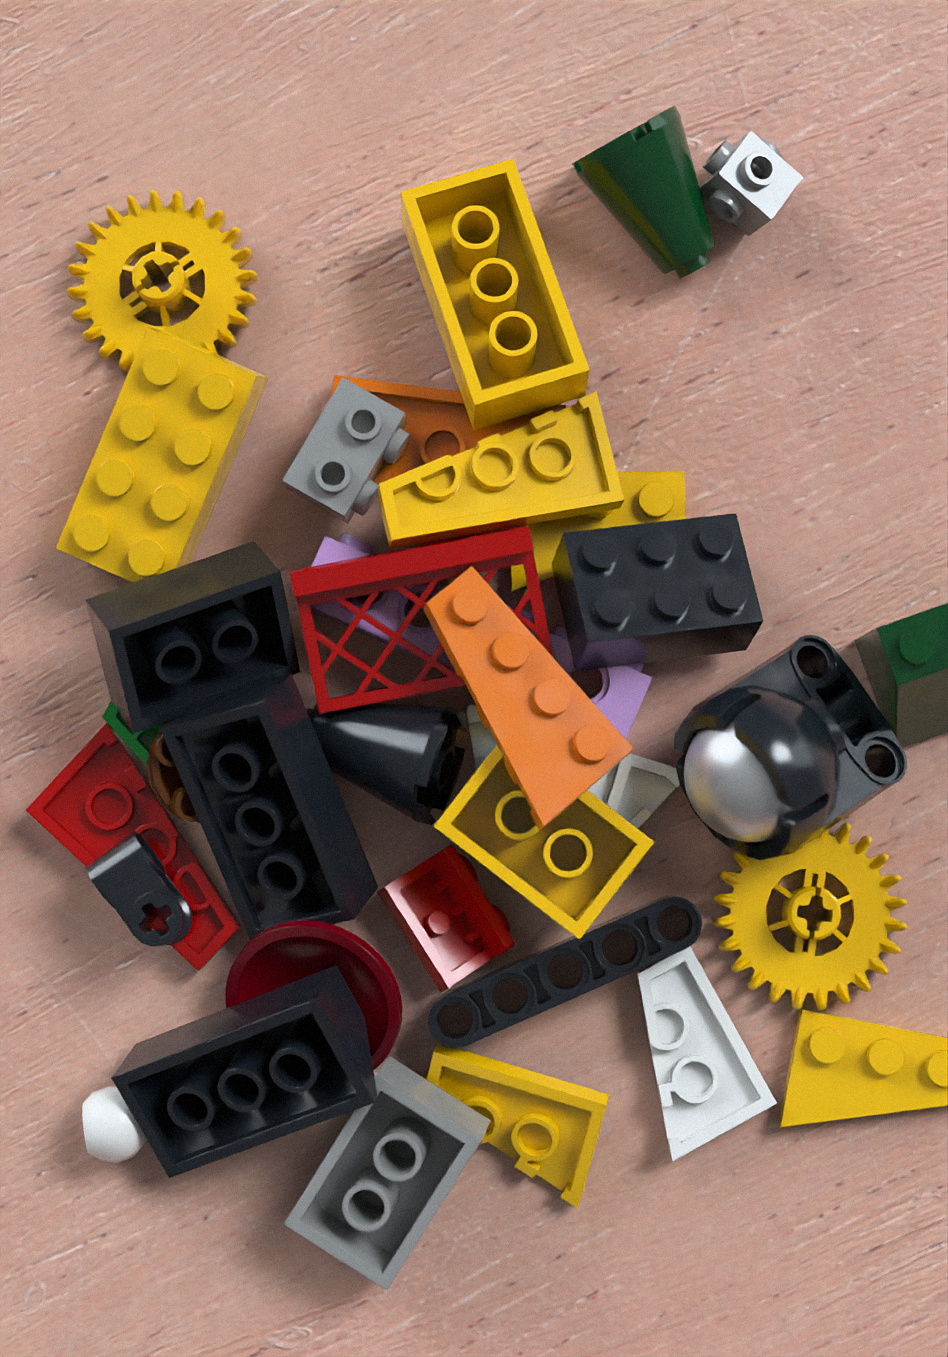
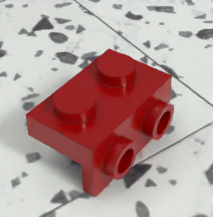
(447, 917)

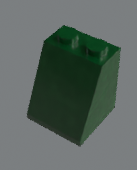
(910, 673)

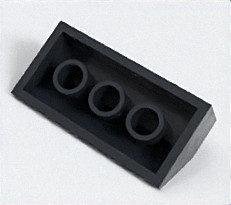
(271, 807)
(250, 1072)

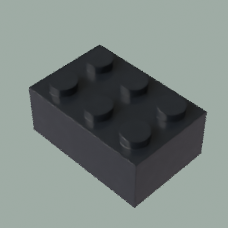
(656, 591)
(193, 635)

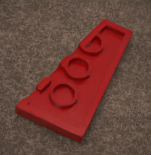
(106, 799)

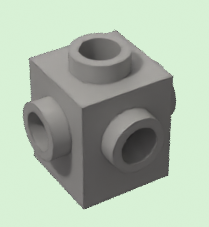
(747, 182)

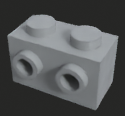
(347, 452)

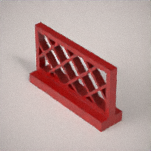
(396, 571)

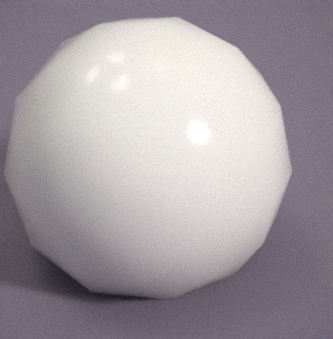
(110, 1127)

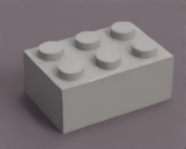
(388, 1173)

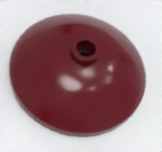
(307, 947)

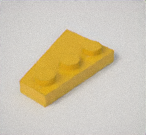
(647, 499)
(860, 1070)
(533, 1117)

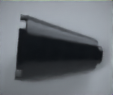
(395, 752)

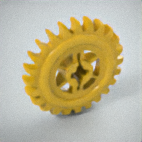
(160, 227)
(803, 970)

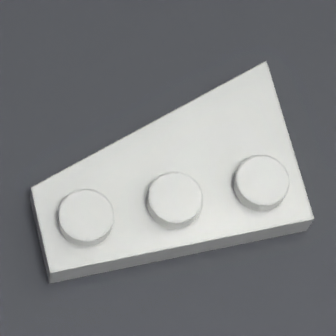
(697, 1055)

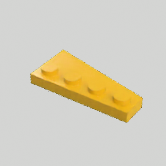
(527, 476)

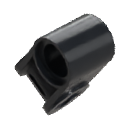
(134, 883)

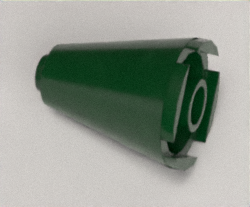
(653, 192)

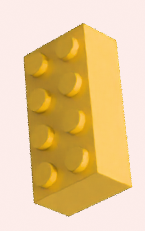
(494, 294)
(161, 458)

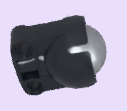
(786, 751)

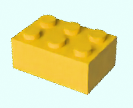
(562, 869)

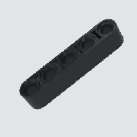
(594, 973)

